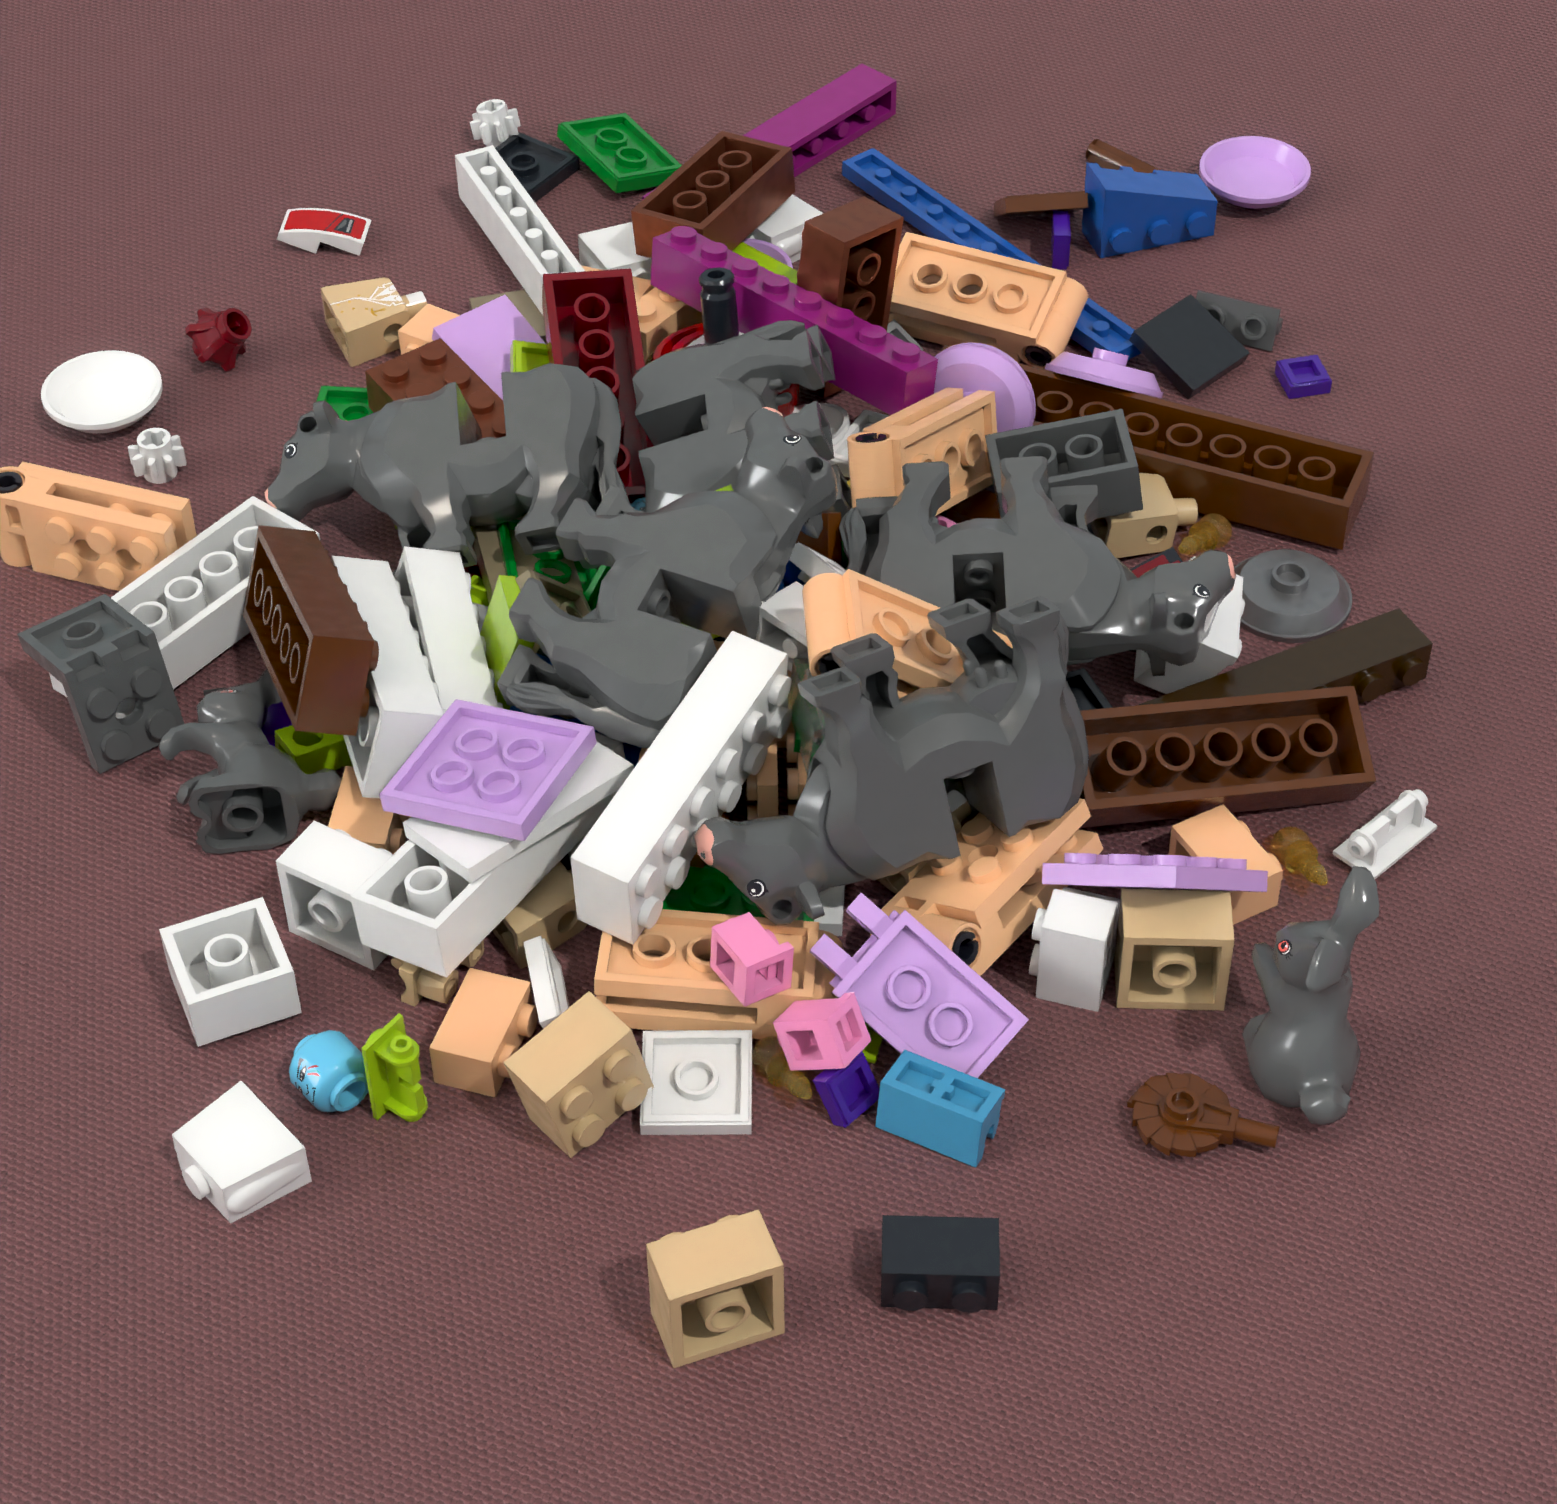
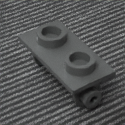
(1247, 321)

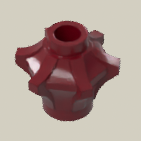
(219, 336)

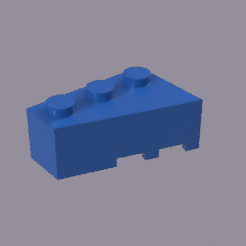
(1144, 210)

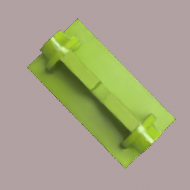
(394, 1072)

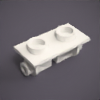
(1388, 834)

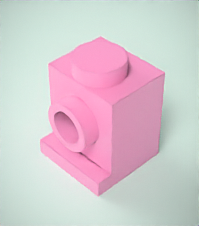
(750, 959)
(822, 1033)

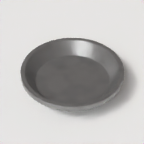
(1292, 596)

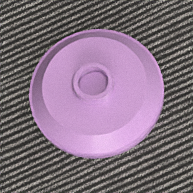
(1254, 171)
(989, 369)
(1107, 369)

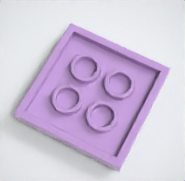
(488, 769)
(1155, 872)

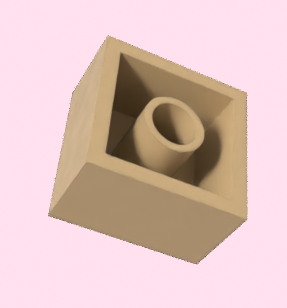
(1173, 949)
(579, 1074)
(716, 1288)

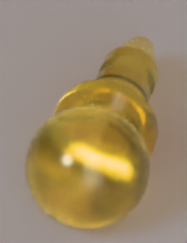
(1207, 534)
(1298, 854)
(771, 1063)

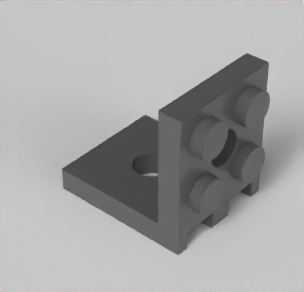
(101, 660)

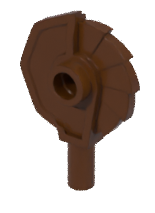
(1192, 1116)

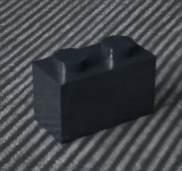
(940, 1263)

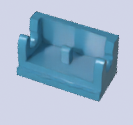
(939, 1107)

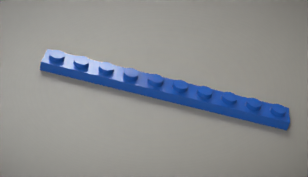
(947, 222)

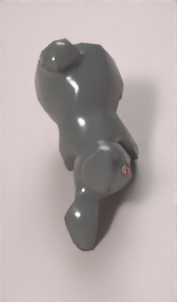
(257, 789)
(1304, 1044)

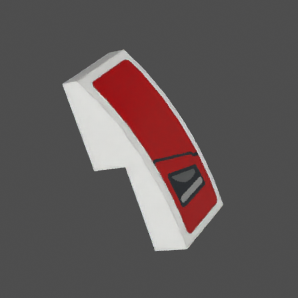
(310, 226)

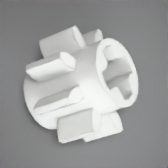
(494, 122)
(157, 455)

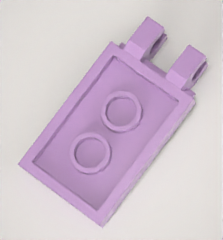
(485, 338)
(920, 992)

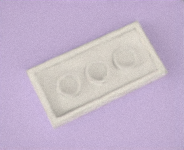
(477, 853)

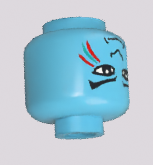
(329, 1071)

